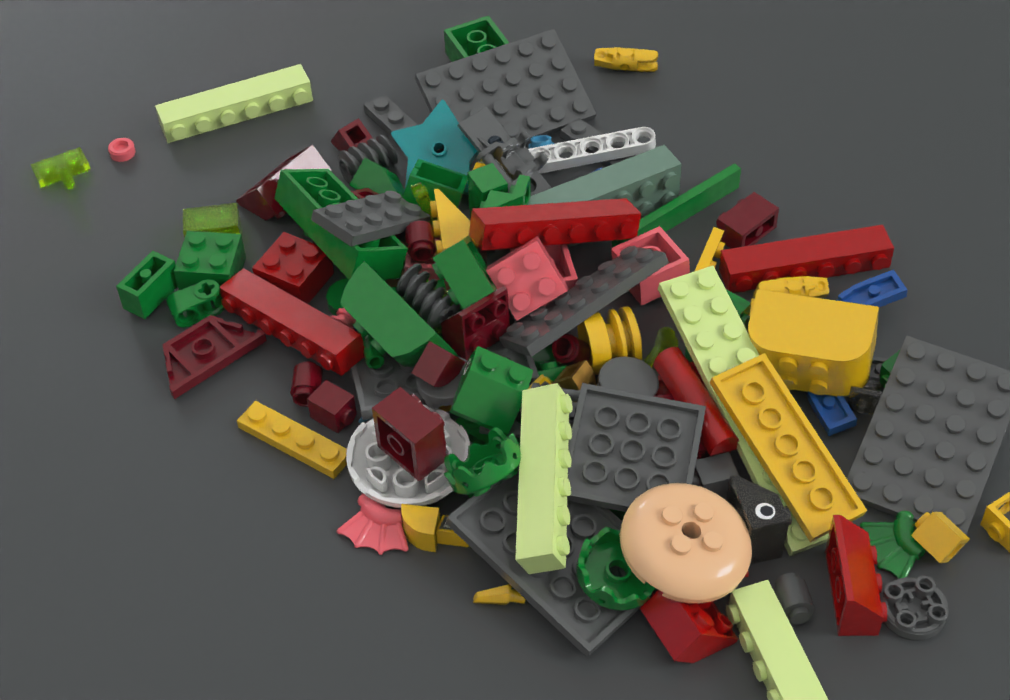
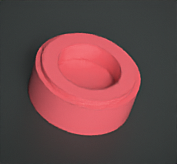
(121, 149)

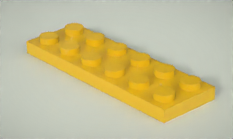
(787, 446)

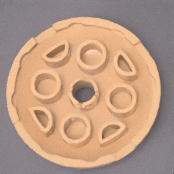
(681, 566)

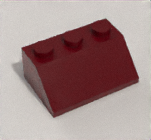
(261, 196)

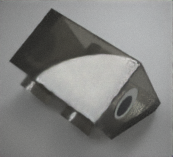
(763, 515)

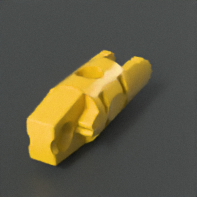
(626, 59)
(800, 285)

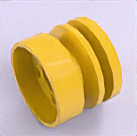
(611, 340)

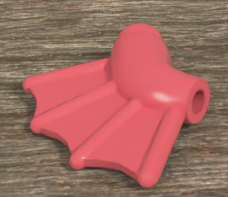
(375, 527)

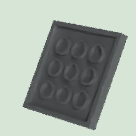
(630, 445)

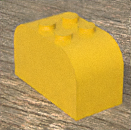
(815, 341)

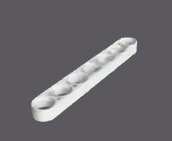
(602, 142)

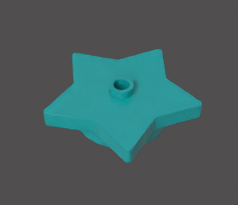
(437, 133)

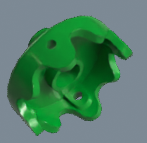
(484, 464)
(596, 579)

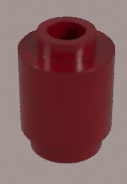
(420, 241)
(570, 350)
(305, 380)

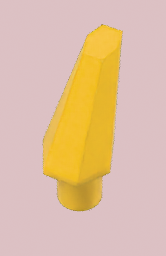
(498, 595)

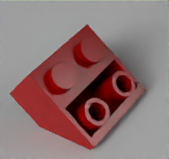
(688, 629)

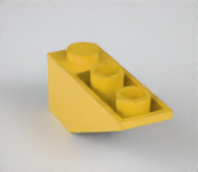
(450, 222)

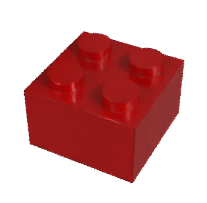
(295, 267)

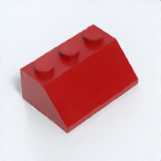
(854, 580)

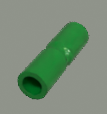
(372, 356)

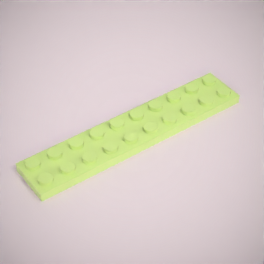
(716, 344)

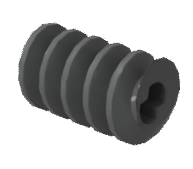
(374, 150)
(424, 298)

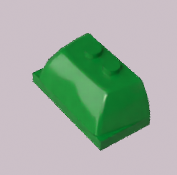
(387, 318)

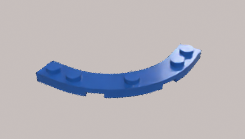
(876, 291)

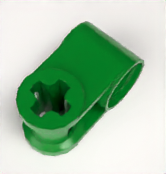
(193, 304)

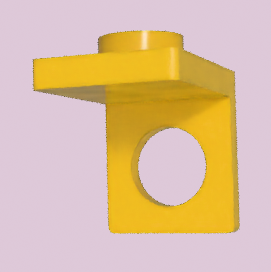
(996, 523)

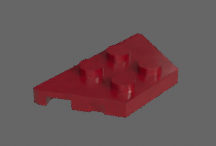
(205, 351)

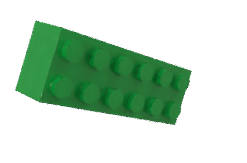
(310, 189)

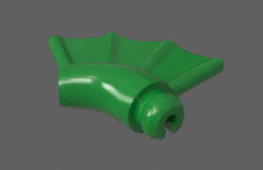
(894, 544)

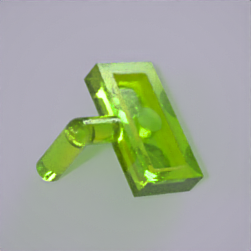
(60, 168)

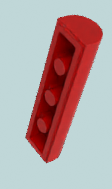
(687, 387)

